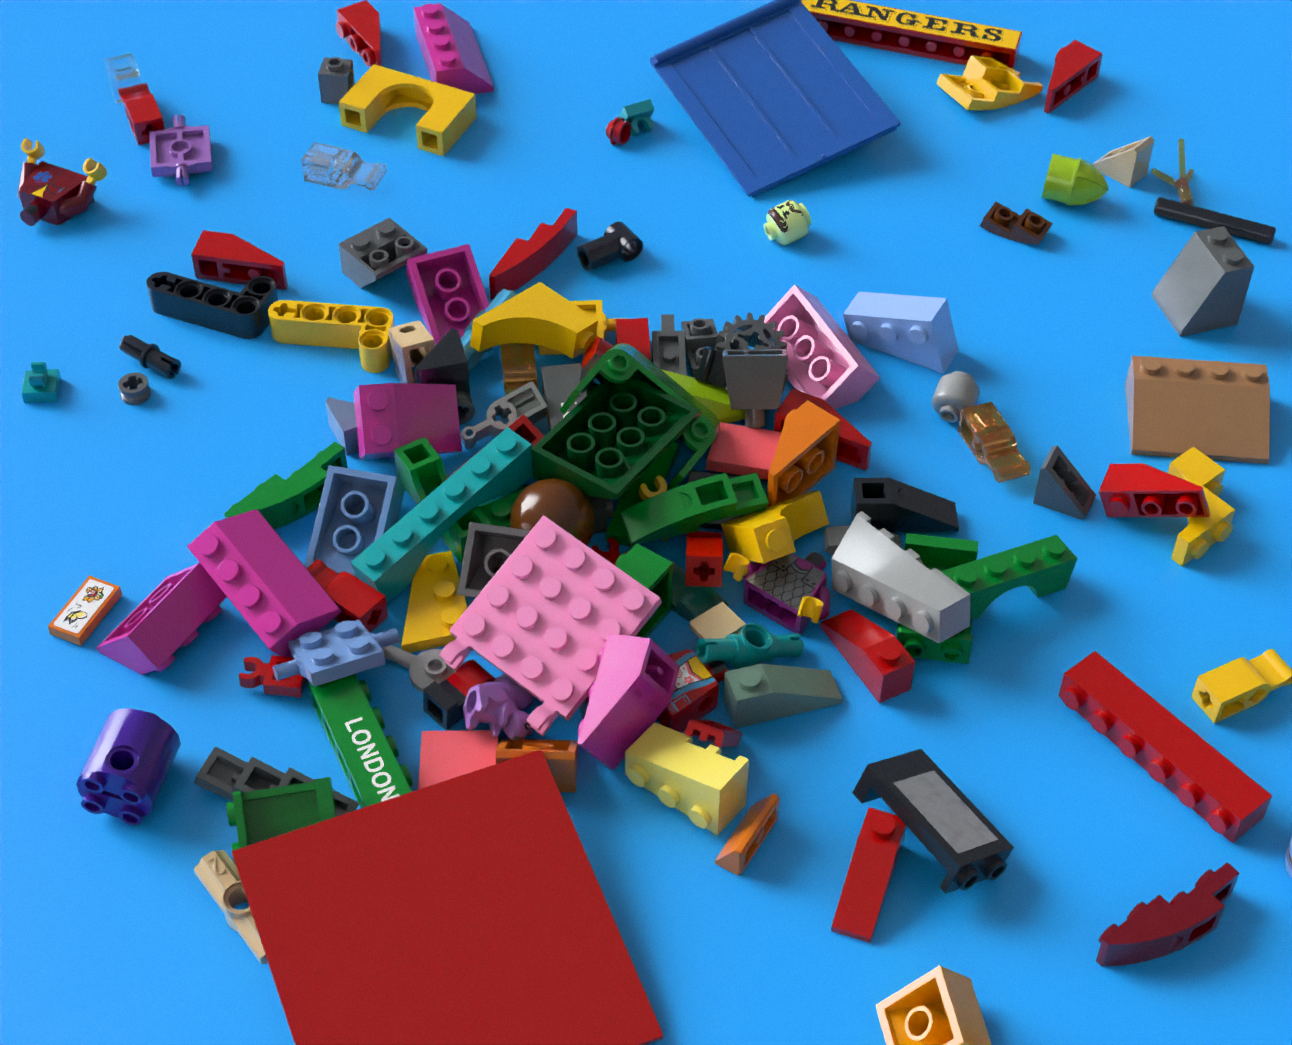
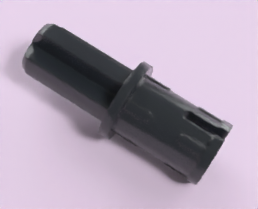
(150, 356)

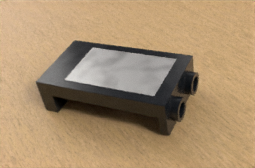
(938, 817)

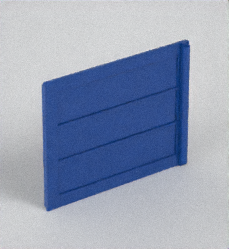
(773, 94)

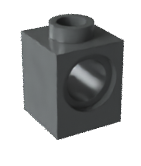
(335, 79)

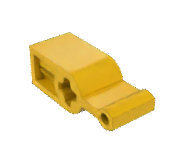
(1240, 684)

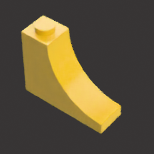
(536, 318)
(771, 532)

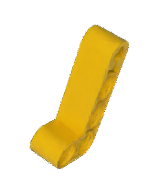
(336, 327)

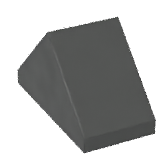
(1062, 486)

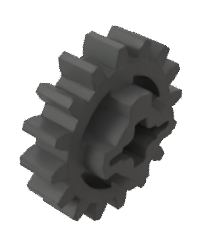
(750, 333)

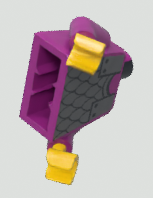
(784, 589)

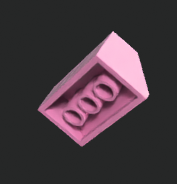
(819, 351)

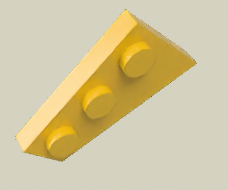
(433, 604)

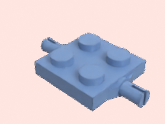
(336, 653)

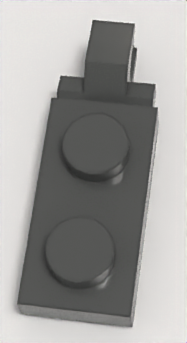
(669, 347)

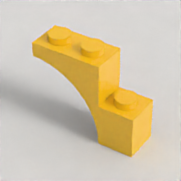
(1201, 531)

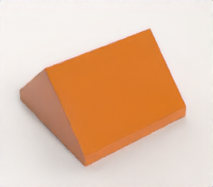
(559, 754)

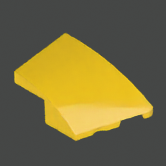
(988, 85)

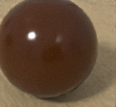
(560, 503)

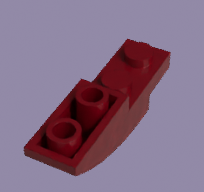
(1167, 927)

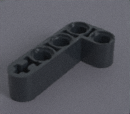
(212, 306)

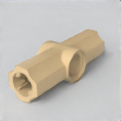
(224, 885)

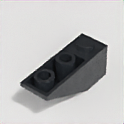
(902, 507)

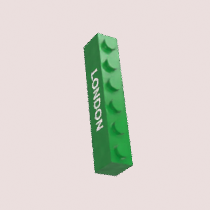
(359, 741)

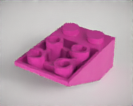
(627, 696)

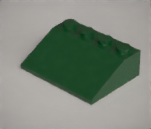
(612, 437)

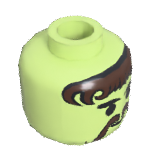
(787, 222)

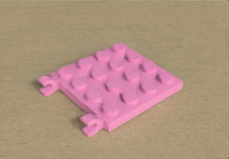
(550, 619)

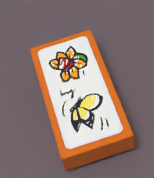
(84, 610)

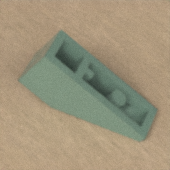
(776, 691)

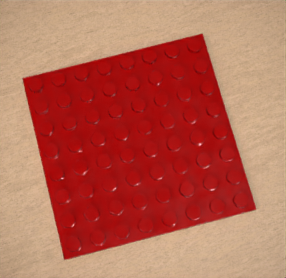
(446, 921)

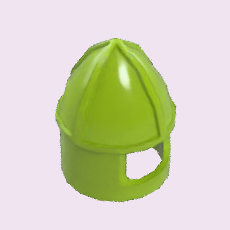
(1073, 181)

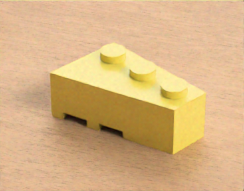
(688, 776)

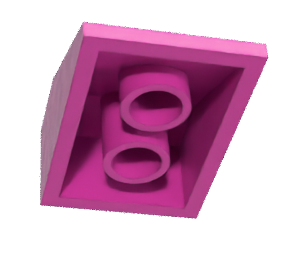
(446, 289)
(404, 412)

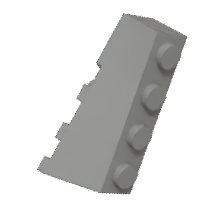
(897, 583)

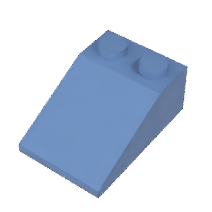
(352, 515)

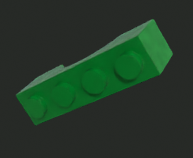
(421, 473)
(1040, 565)

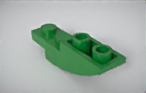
(297, 496)
(692, 504)

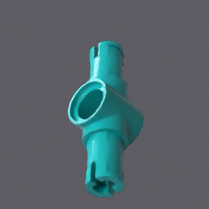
(749, 647)

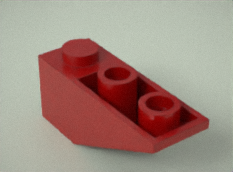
(362, 30)
(1149, 492)

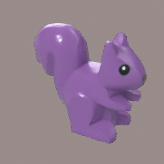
(499, 706)

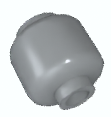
(953, 394)

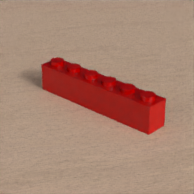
(1164, 747)

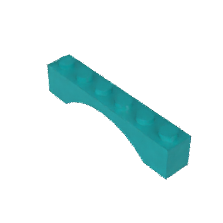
(397, 554)

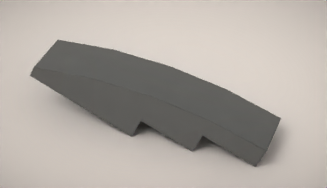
(227, 774)

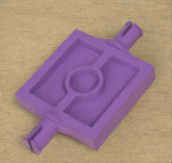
(180, 151)

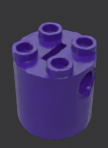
(128, 765)

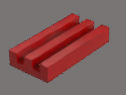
(713, 731)

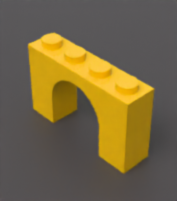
(384, 89)

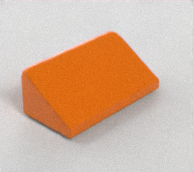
(749, 835)

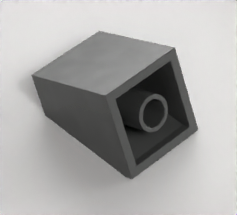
(1205, 283)

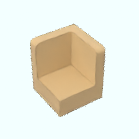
(717, 623)

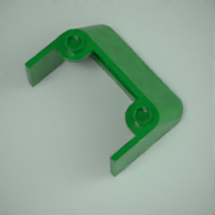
(625, 361)

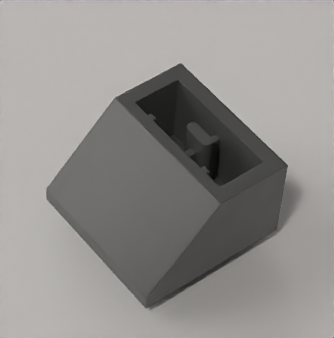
(377, 252)

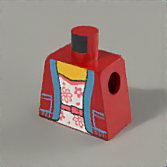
(694, 690)

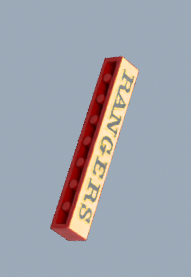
(914, 32)

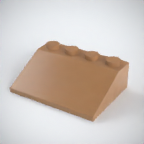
(1200, 405)

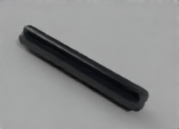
(1212, 219)

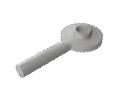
(423, 668)

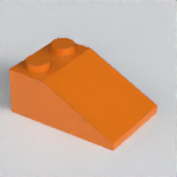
(803, 452)

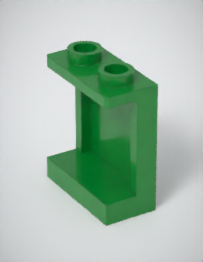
(279, 810)

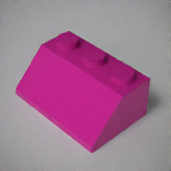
(164, 621)

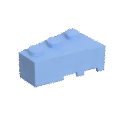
(904, 327)

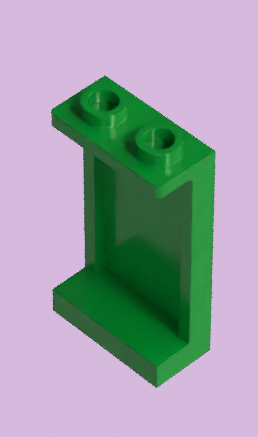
(939, 554)

